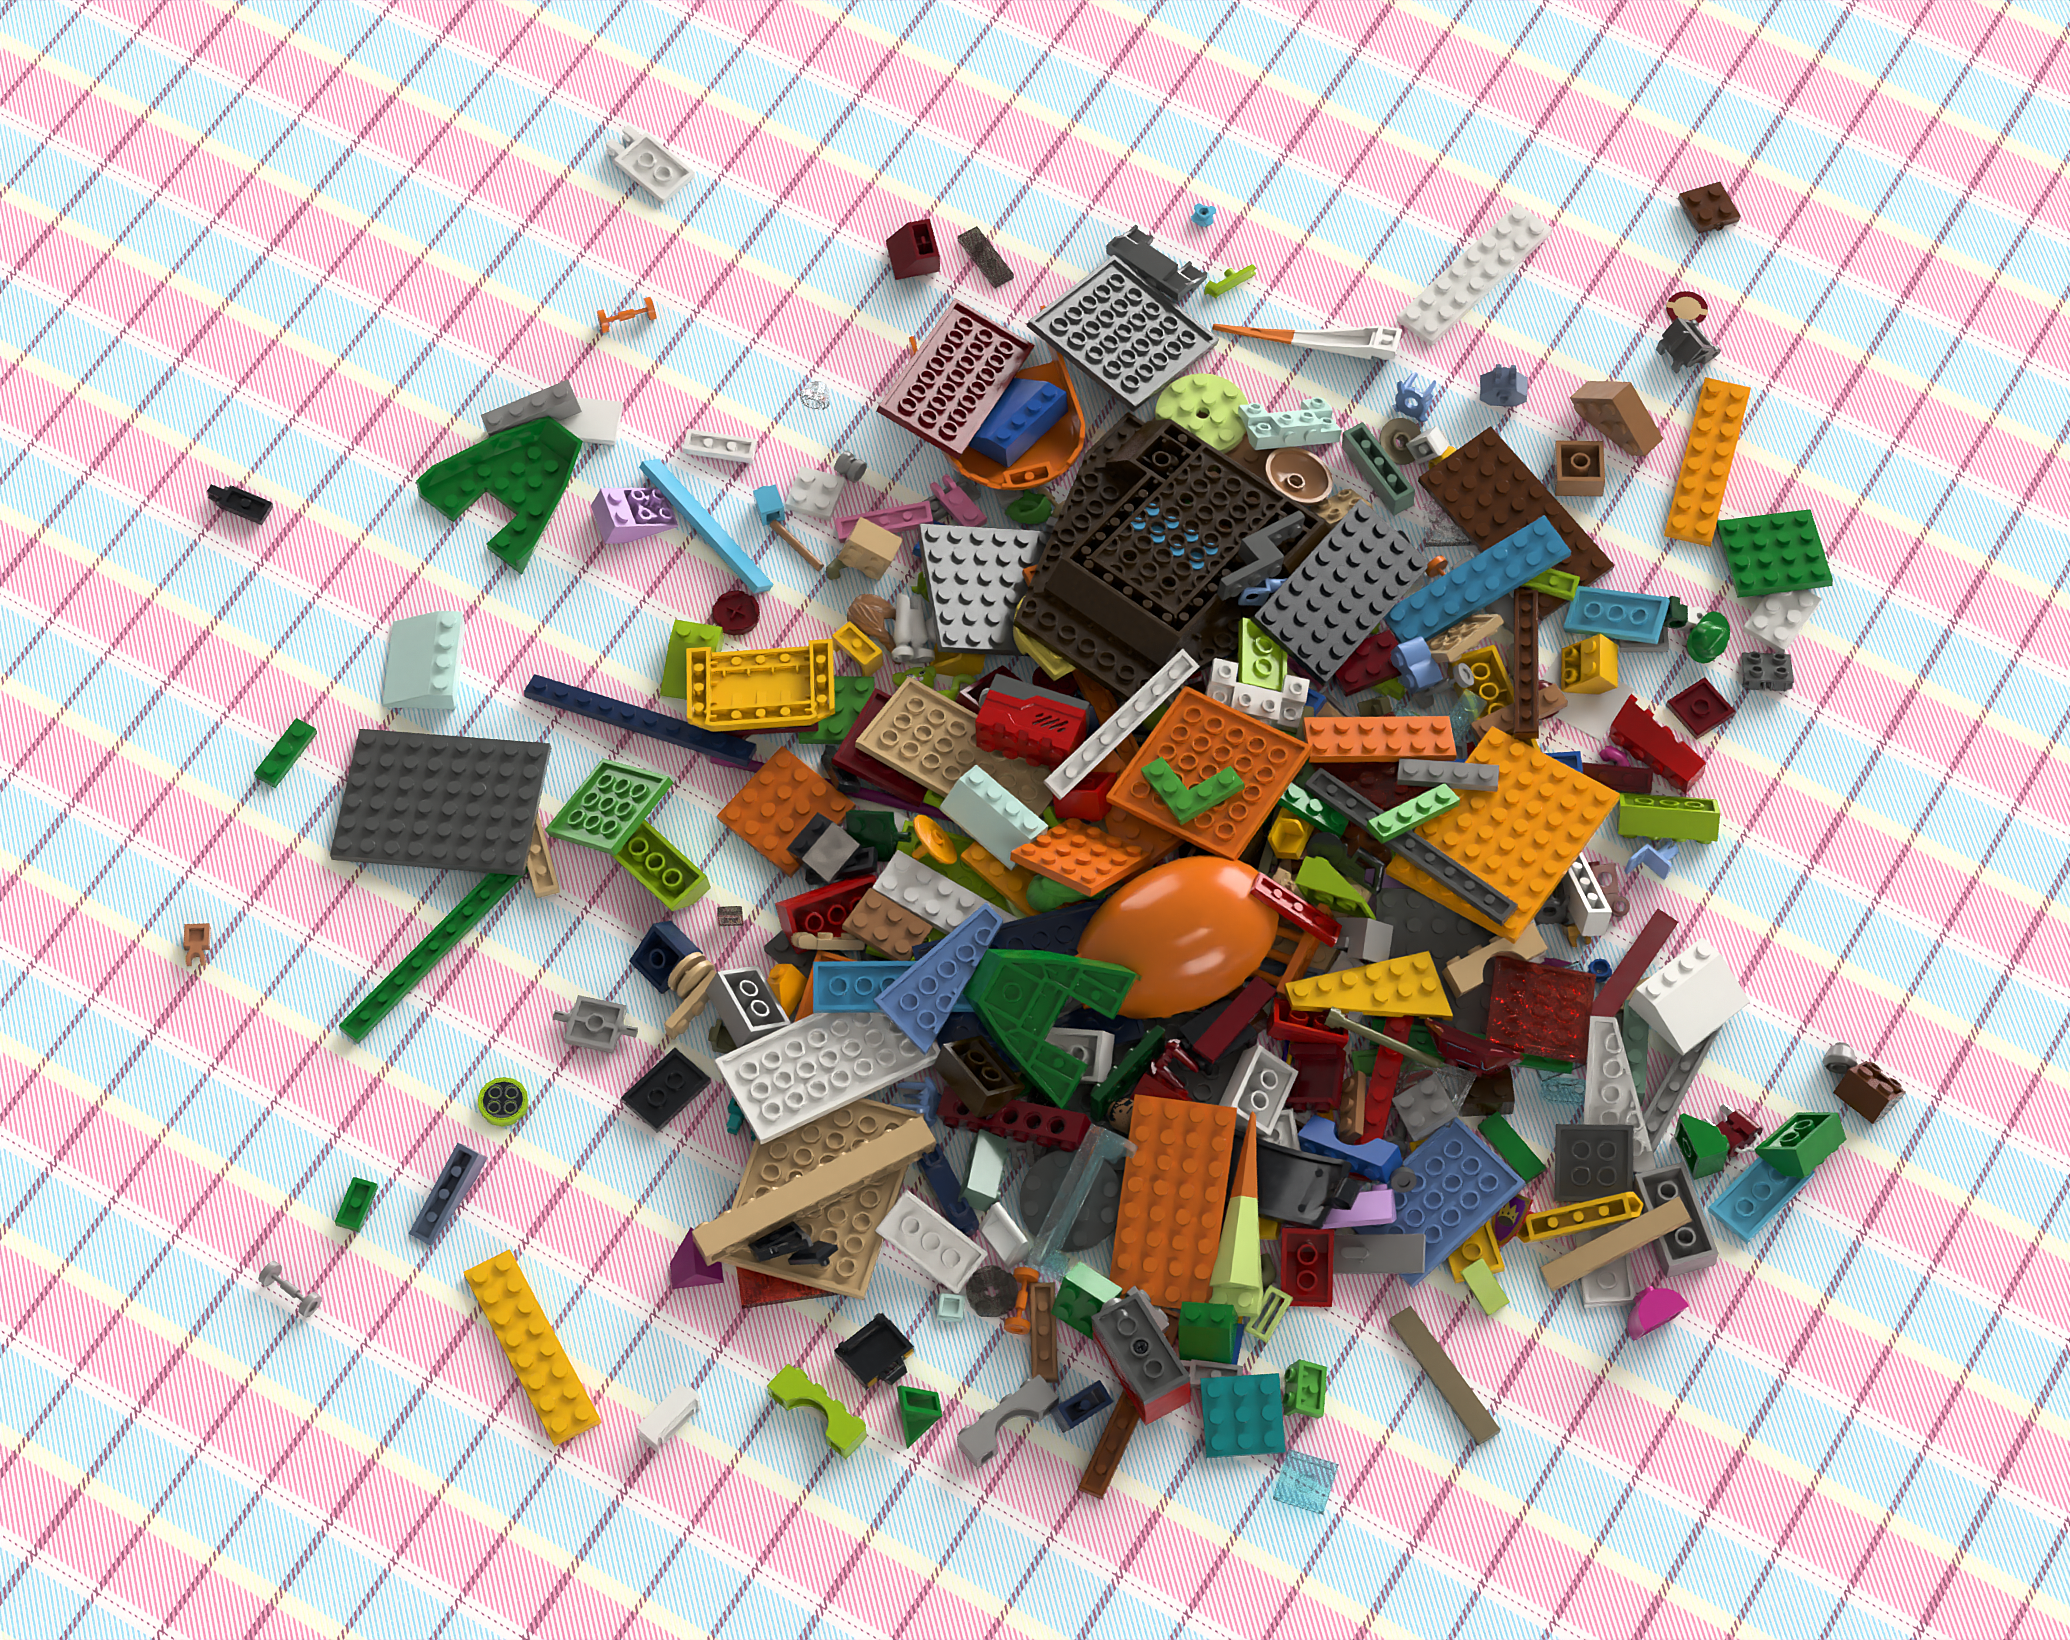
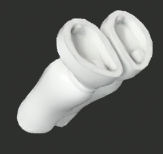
(910, 629)

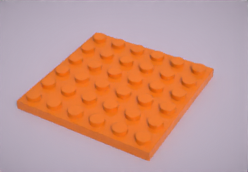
(1197, 742)

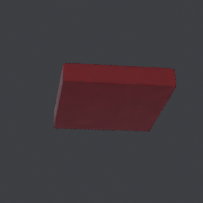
(1700, 708)

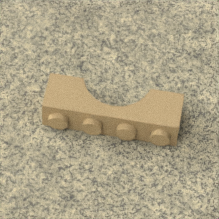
(1467, 973)

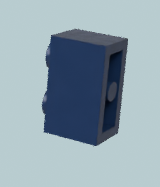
(1081, 1406)

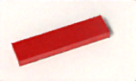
(1295, 909)

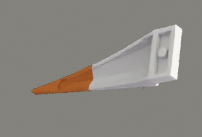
(1356, 342)

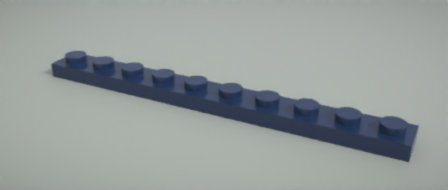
(640, 720)

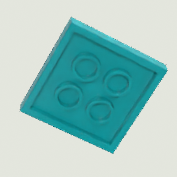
(1242, 1415)

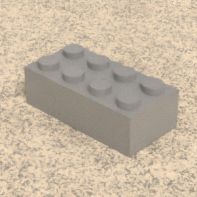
(1690, 1245)

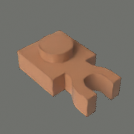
(196, 940)

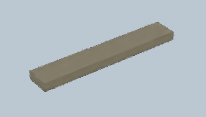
(1444, 1375)

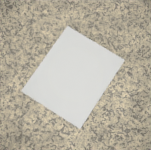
(1589, 712)

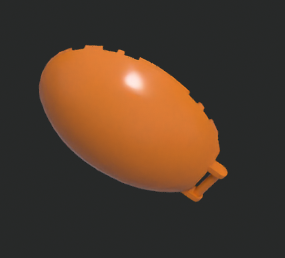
(1185, 932)

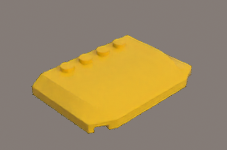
(760, 687)

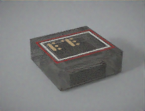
(730, 916)

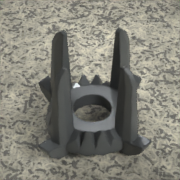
(1559, 903)

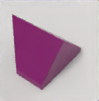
(690, 1269)

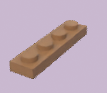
(1550, 701)

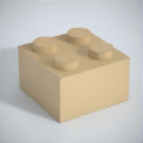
(869, 549)

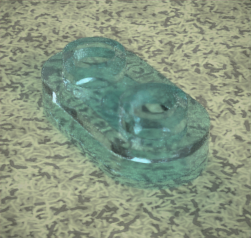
(1566, 1091)

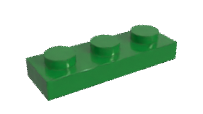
(285, 753)
(1313, 810)

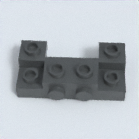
(1153, 266)

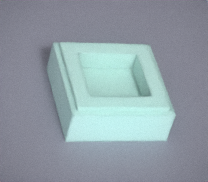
(951, 1307)

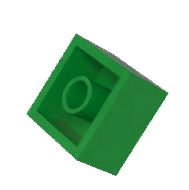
(1082, 1296)

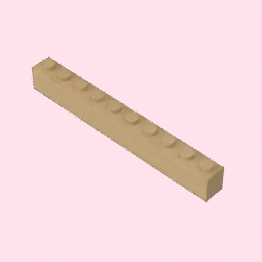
(813, 1190)

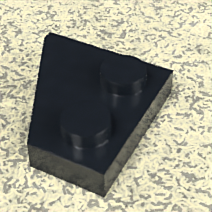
(780, 1242)

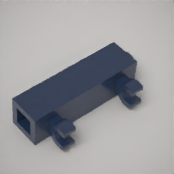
(946, 1191)

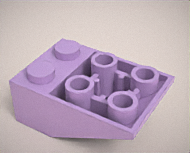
(632, 514)

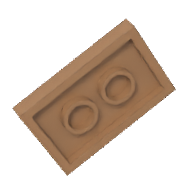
(886, 926)

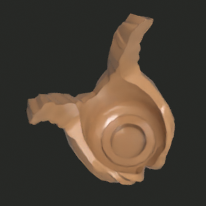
(868, 615)

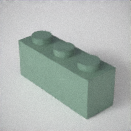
(984, 1170)

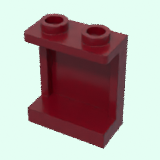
(1318, 1077)

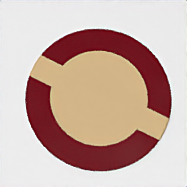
(1687, 306)

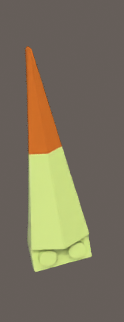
(1237, 1269)

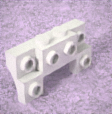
(1271, 707)

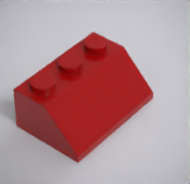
(1302, 1026)

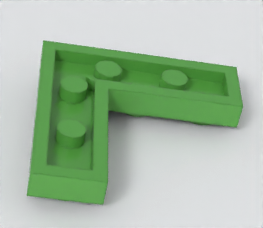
(1190, 803)

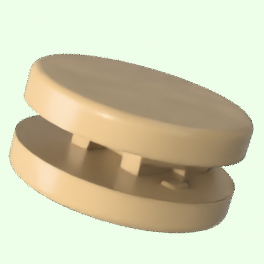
(689, 974)

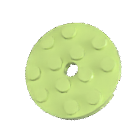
(1207, 394)

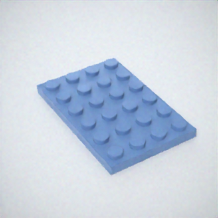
(1454, 1194)

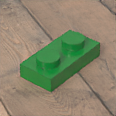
(356, 1204)

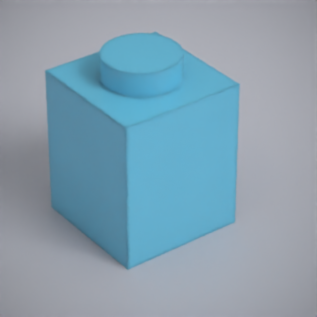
(768, 504)

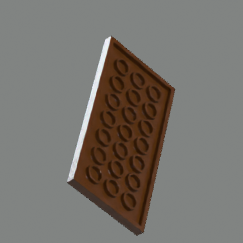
(1496, 495)

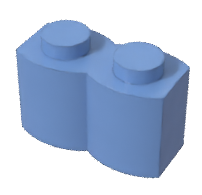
(1416, 665)

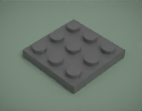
(1592, 1161)

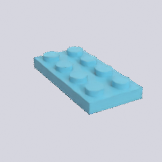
(1617, 614)
(1755, 1199)

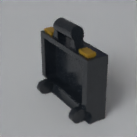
(875, 1352)

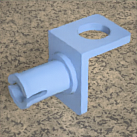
(1263, 590)
(1656, 860)

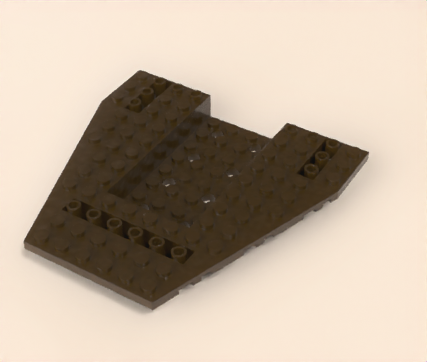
(1115, 613)

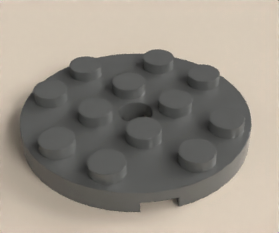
(1098, 1213)

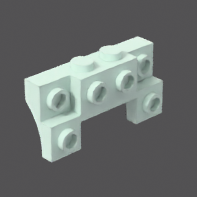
(1290, 428)

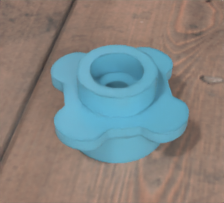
(1203, 220)

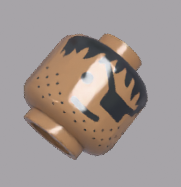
(1121, 1114)

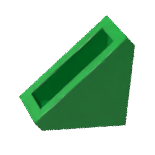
(918, 1411)

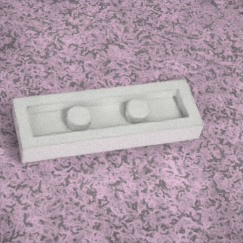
(720, 446)

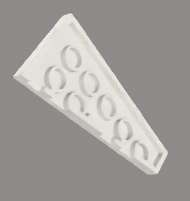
(1611, 1089)

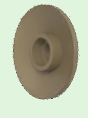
(1404, 431)

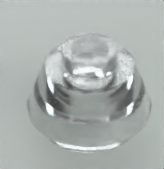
(815, 396)

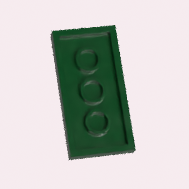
(1125, 1075)

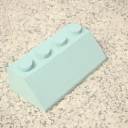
(991, 815)

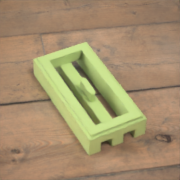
(1258, 1332)

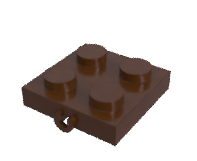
(1709, 207)

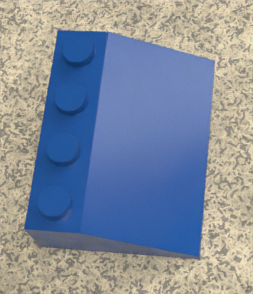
(1020, 419)

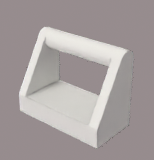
(1004, 1236)

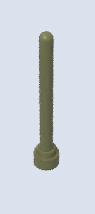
(1337, 1019)

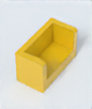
(859, 648)

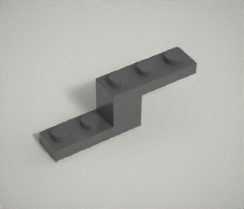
(1261, 555)

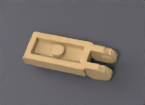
(826, 941)

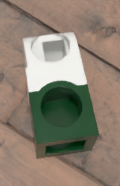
(1682, 616)

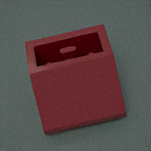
(913, 250)

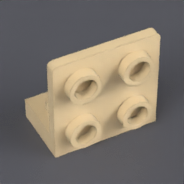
(1337, 506)

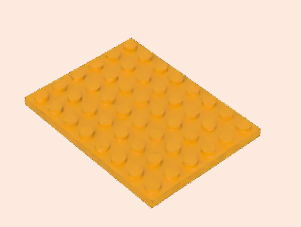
(1516, 836)

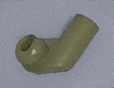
(833, 569)

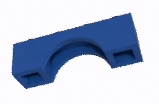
(1373, 1159)

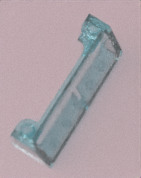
(1095, 1147)

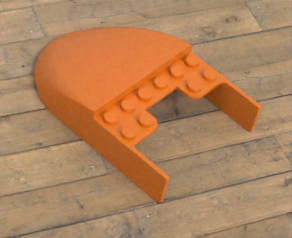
(1048, 455)

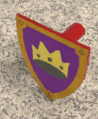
(1510, 1219)

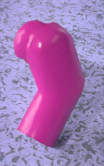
(1616, 755)

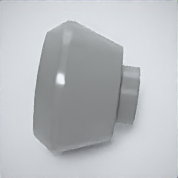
(1840, 1058)

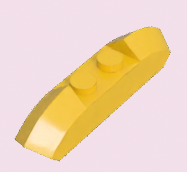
(1580, 1217)

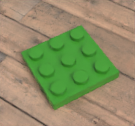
(850, 698)

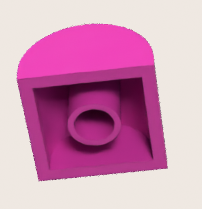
(1653, 1310)

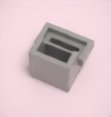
(1364, 939)

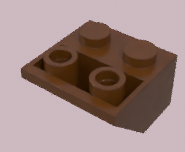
(1869, 1091)

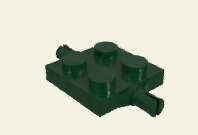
(876, 830)

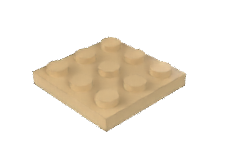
(1462, 637)

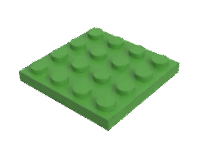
(609, 806)

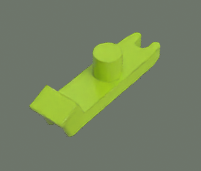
(1232, 279)

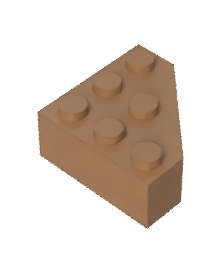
(1618, 414)

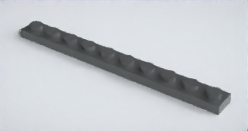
(1414, 849)

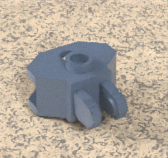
(1503, 387)

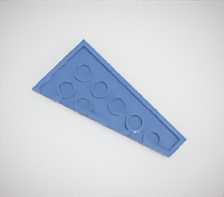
(931, 987)

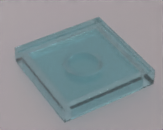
(1305, 1481)

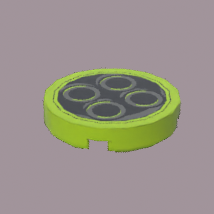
(503, 1101)

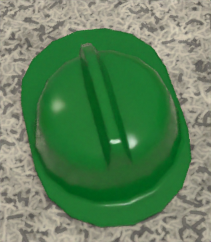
(1709, 638)

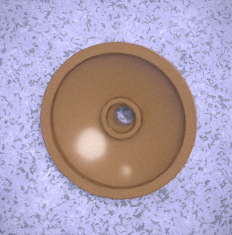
(1299, 475)

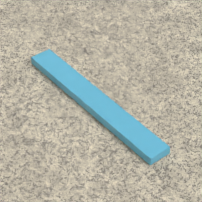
(706, 526)

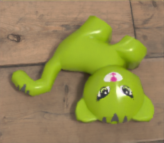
(927, 675)

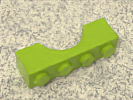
(794, 1390)

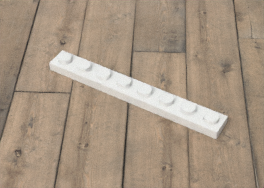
(1121, 724)

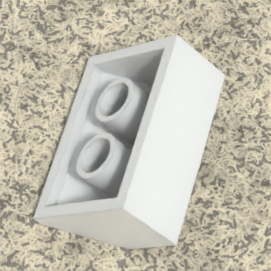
(1260, 1086)

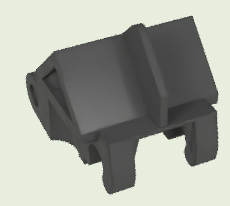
(1686, 344)

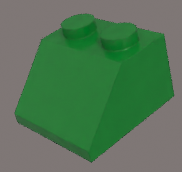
(1701, 1146)
(1207, 1332)

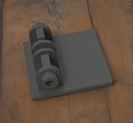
(1767, 668)

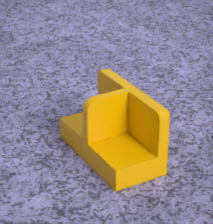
(1289, 835)

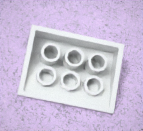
(1690, 997)

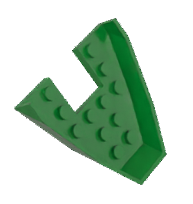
(520, 469)
(1021, 998)

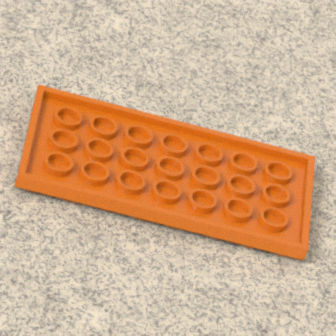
(1173, 1199)

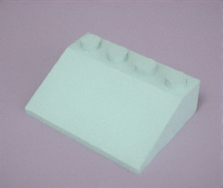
(425, 661)

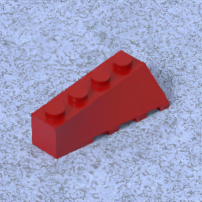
(1656, 746)

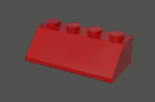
(823, 908)

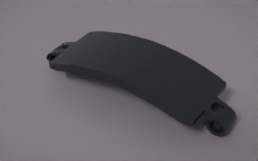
(1295, 1184)

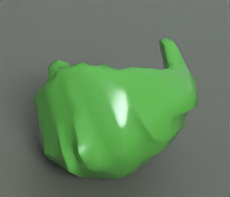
(1030, 508)

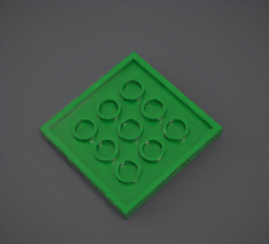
(1774, 553)

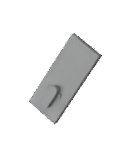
(1379, 1254)

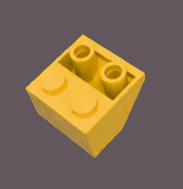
(1589, 666)

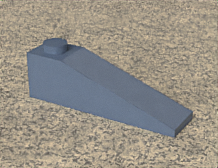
(448, 1192)

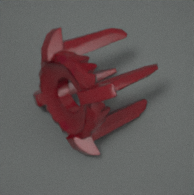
(1172, 1050)

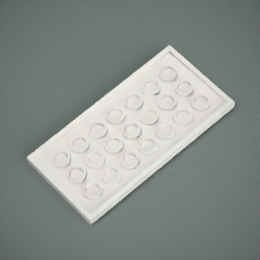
(817, 1068)

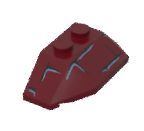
(1470, 1051)

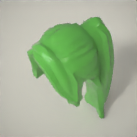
(1047, 894)

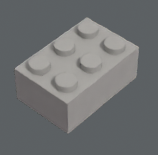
(746, 1004)

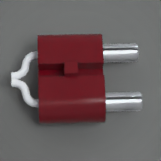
(1738, 1129)

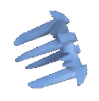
(1423, 400)
(928, 1098)

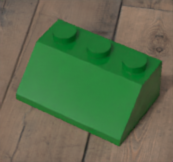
(1802, 1143)

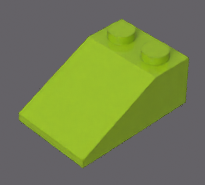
(683, 636)
(1324, 885)

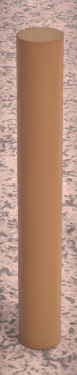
(796, 545)

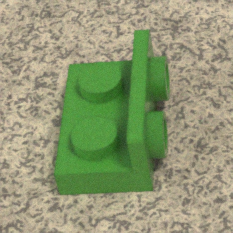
(1305, 1389)

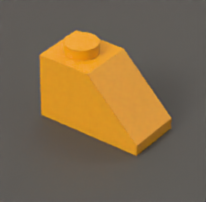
(787, 985)

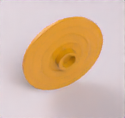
(933, 840)

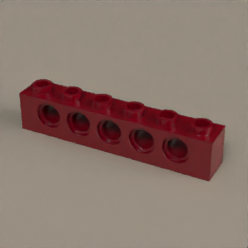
(1027, 1114)

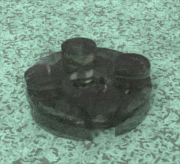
(984, 1304)

